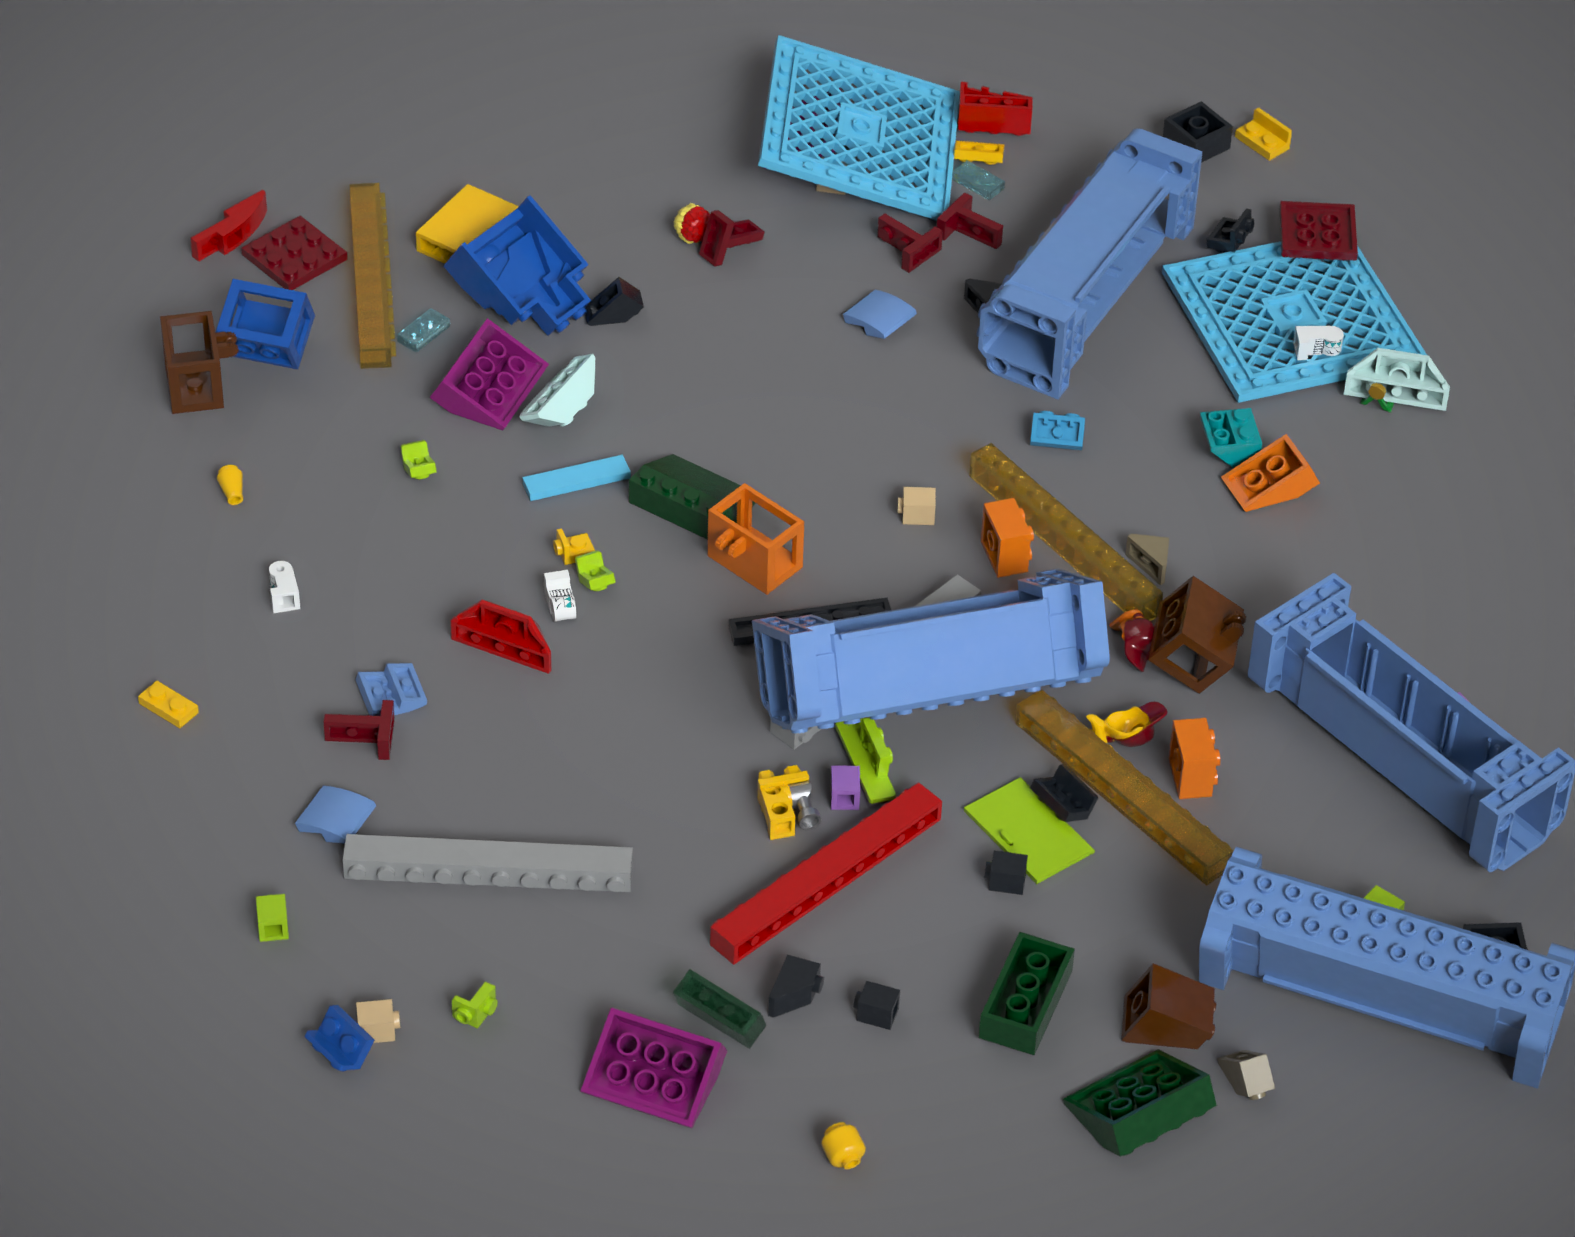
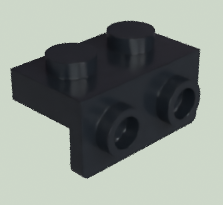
(1231, 233)
(1065, 795)

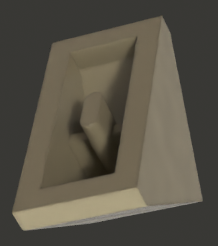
(1149, 554)

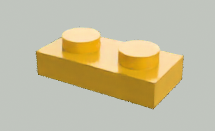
(977, 151)
(168, 704)

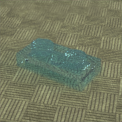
(978, 180)
(423, 330)

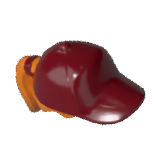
(1137, 636)

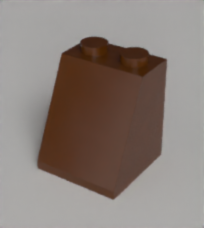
(1168, 1010)

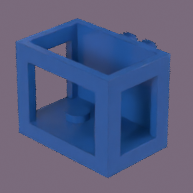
(265, 330)

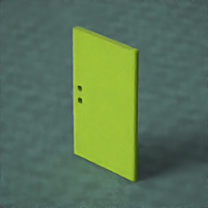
(1020, 819)

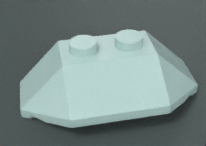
(1405, 375)
(563, 394)

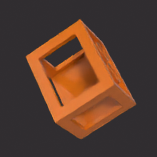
(748, 551)

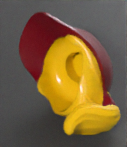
(1131, 726)

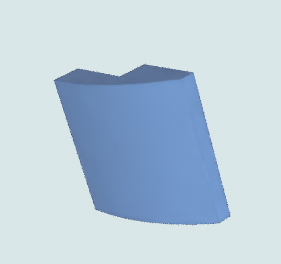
(880, 314)
(396, 683)
(335, 814)

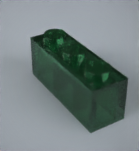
(719, 1008)

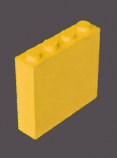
(461, 221)

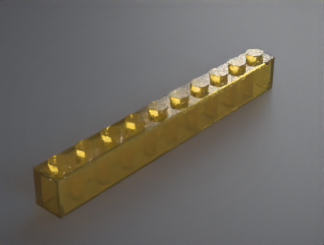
(371, 276)
(1065, 532)
(1124, 786)

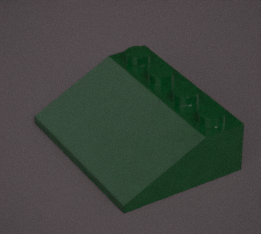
(680, 492)
(1142, 1101)

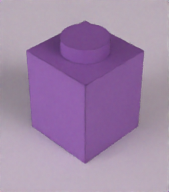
(845, 787)

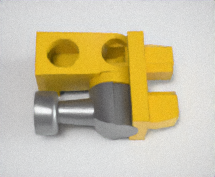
(778, 798)

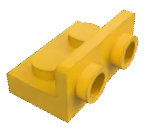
(1265, 135)

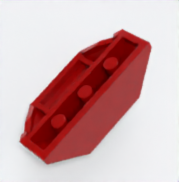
(502, 634)

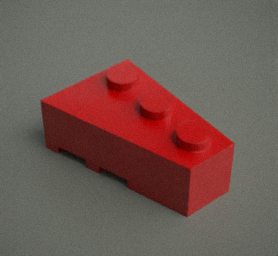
(994, 112)

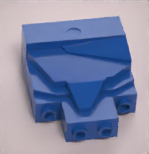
(523, 270)

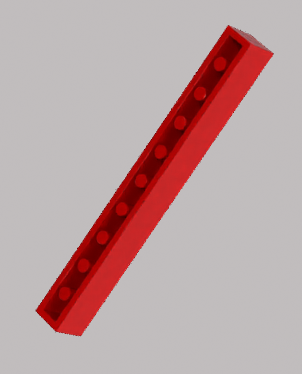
(825, 873)

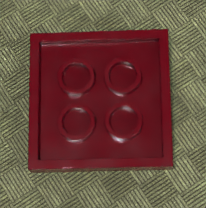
(1318, 230)
(294, 253)

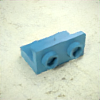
(1057, 430)

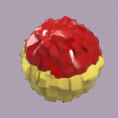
(691, 223)

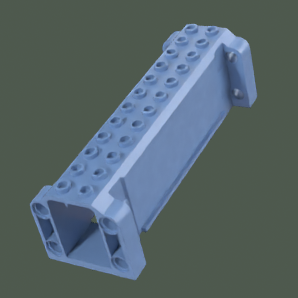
(1087, 260)
(932, 653)
(1411, 725)
(1386, 963)

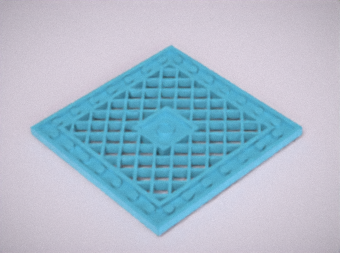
(860, 128)
(1284, 312)

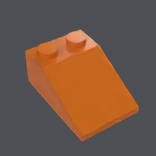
(1271, 476)

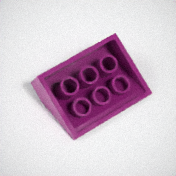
(490, 378)
(653, 1068)

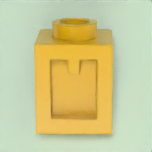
(571, 546)

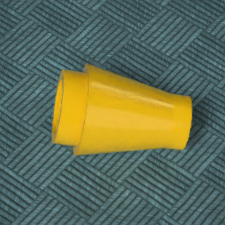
(231, 483)

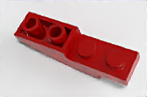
(236, 227)

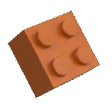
(1006, 537)
(1193, 758)

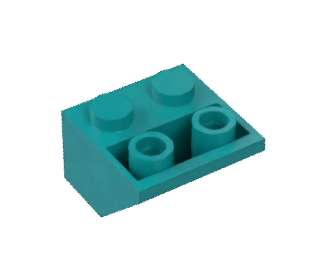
(1232, 434)

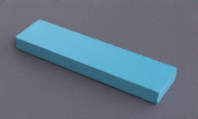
(576, 477)

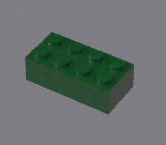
(1026, 993)

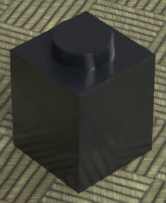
(1007, 872)
(877, 1005)

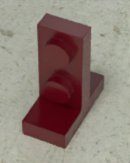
(962, 219)
(724, 234)
(914, 247)
(363, 728)

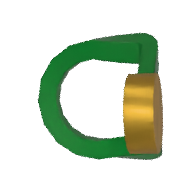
(1377, 392)

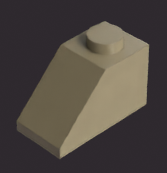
(1248, 1073)

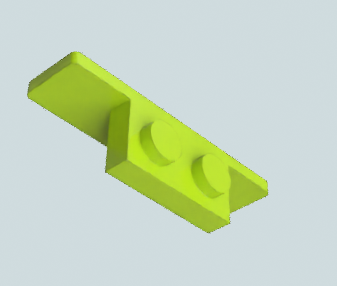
(868, 750)

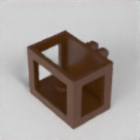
(196, 376)
(1202, 622)

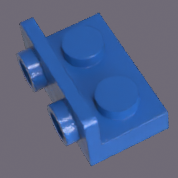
(341, 1040)

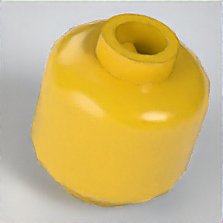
(843, 1145)

